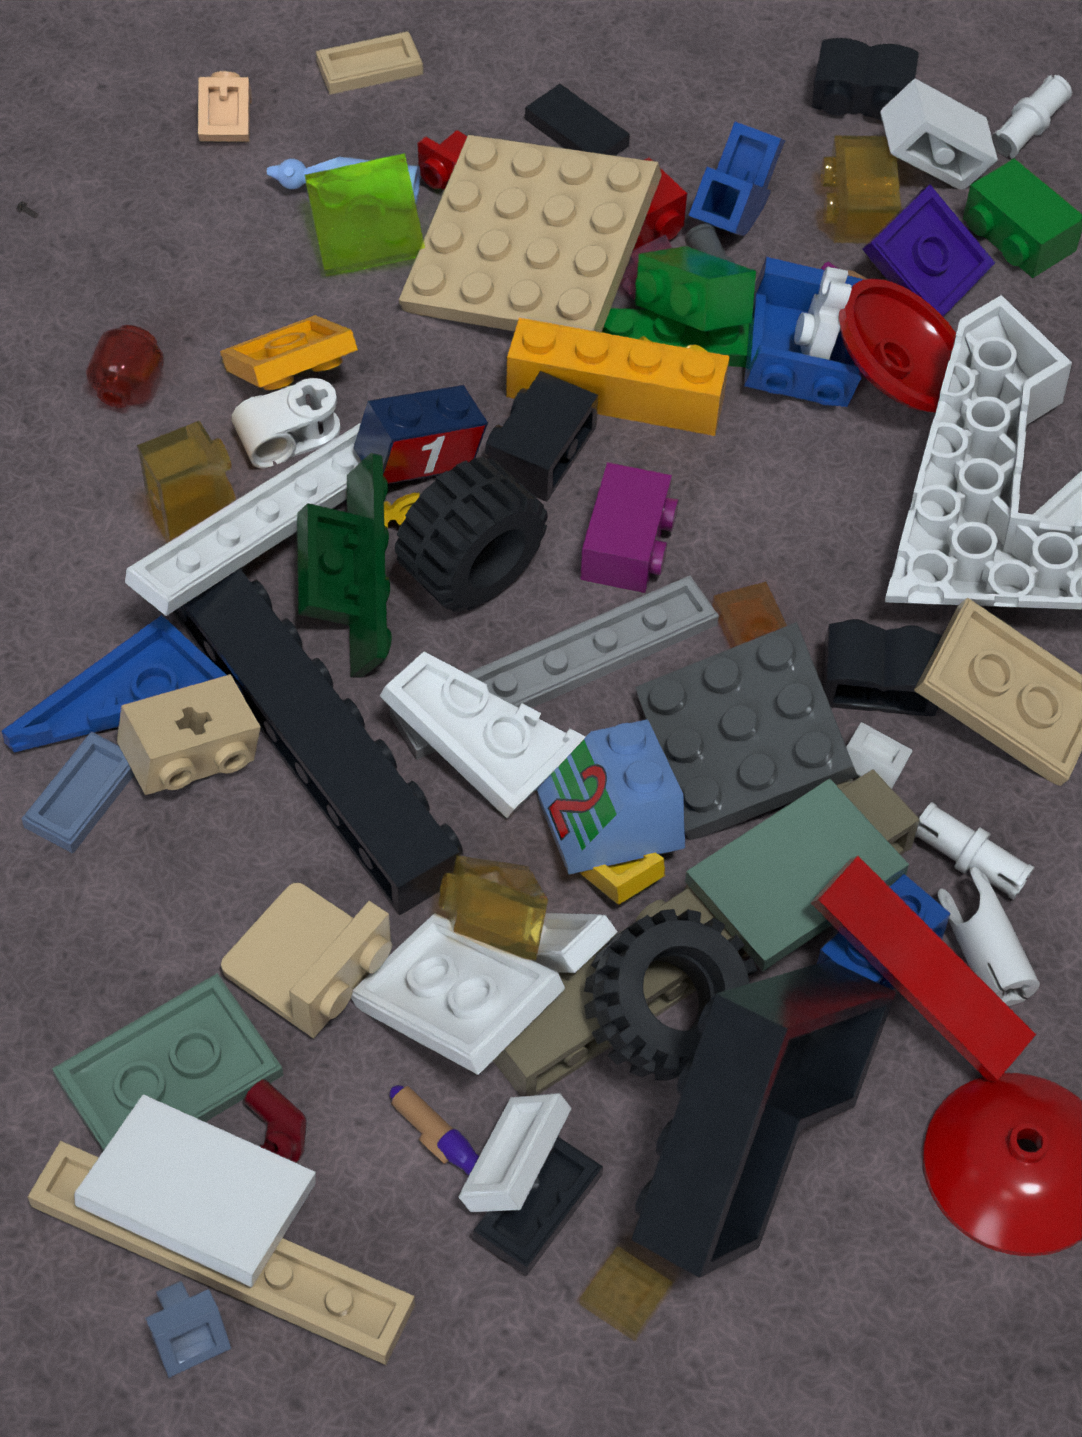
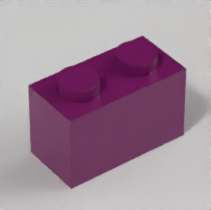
(627, 528)

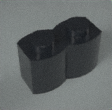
(860, 76)
(877, 667)

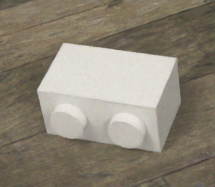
(938, 135)

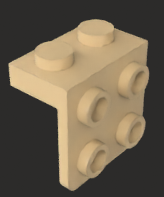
(308, 956)

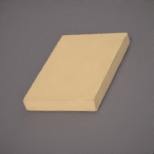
(1007, 691)

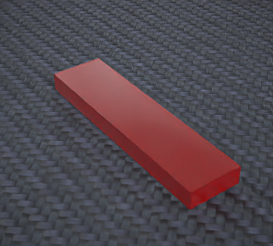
(923, 969)

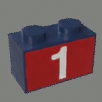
(421, 432)

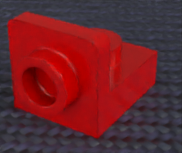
(439, 160)

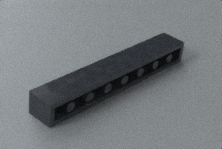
(323, 741)

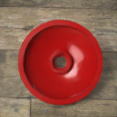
(897, 342)
(992, 1186)

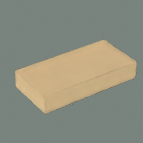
(369, 62)

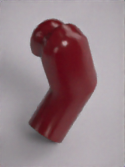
(285, 1122)

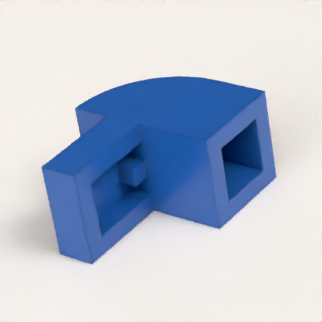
(738, 188)

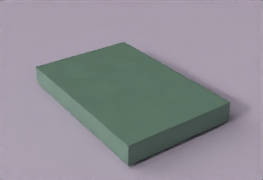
(776, 869)
(186, 1054)

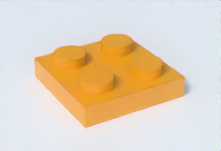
(278, 355)

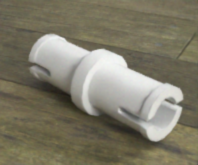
(1031, 116)
(973, 849)

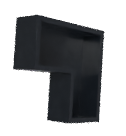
(763, 1071)

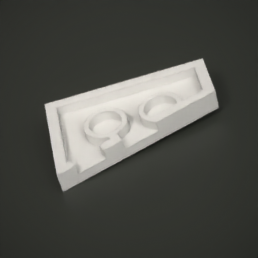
(486, 739)

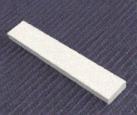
(244, 527)

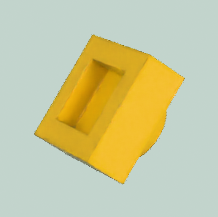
(627, 878)

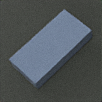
(79, 793)

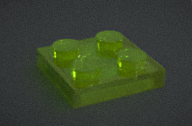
(365, 215)

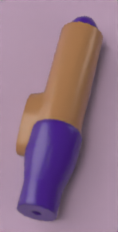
(435, 1132)

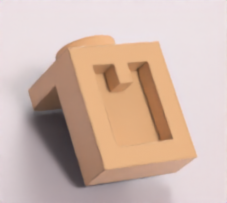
(224, 108)

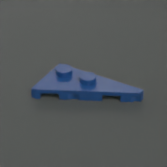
(143, 666)

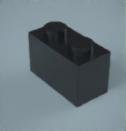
(544, 433)

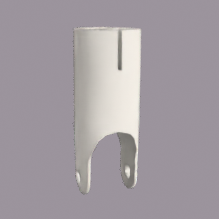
(992, 944)

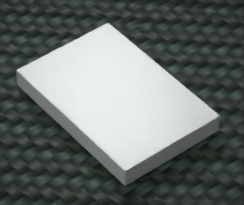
(457, 994)
(196, 1190)

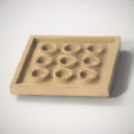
(530, 236)

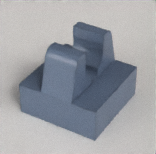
(187, 1329)

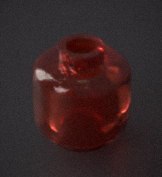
(125, 365)

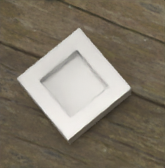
(876, 751)

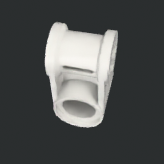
(283, 425)

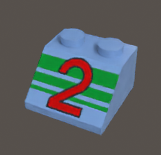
(614, 799)

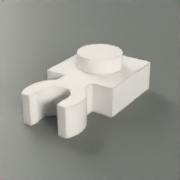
(819, 327)

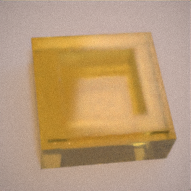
(626, 1293)

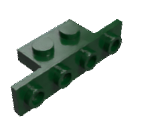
(344, 565)

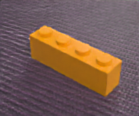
(630, 375)

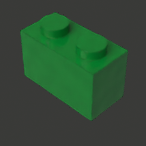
(1023, 218)
(695, 288)

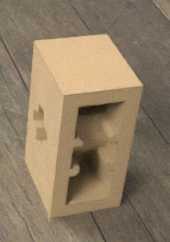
(188, 734)

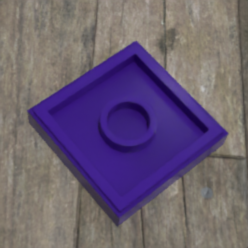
(929, 251)

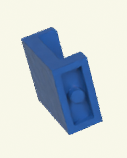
(773, 357)

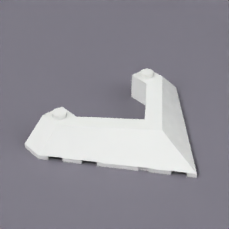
(964, 509)

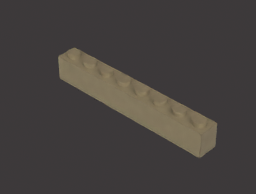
(562, 1036)

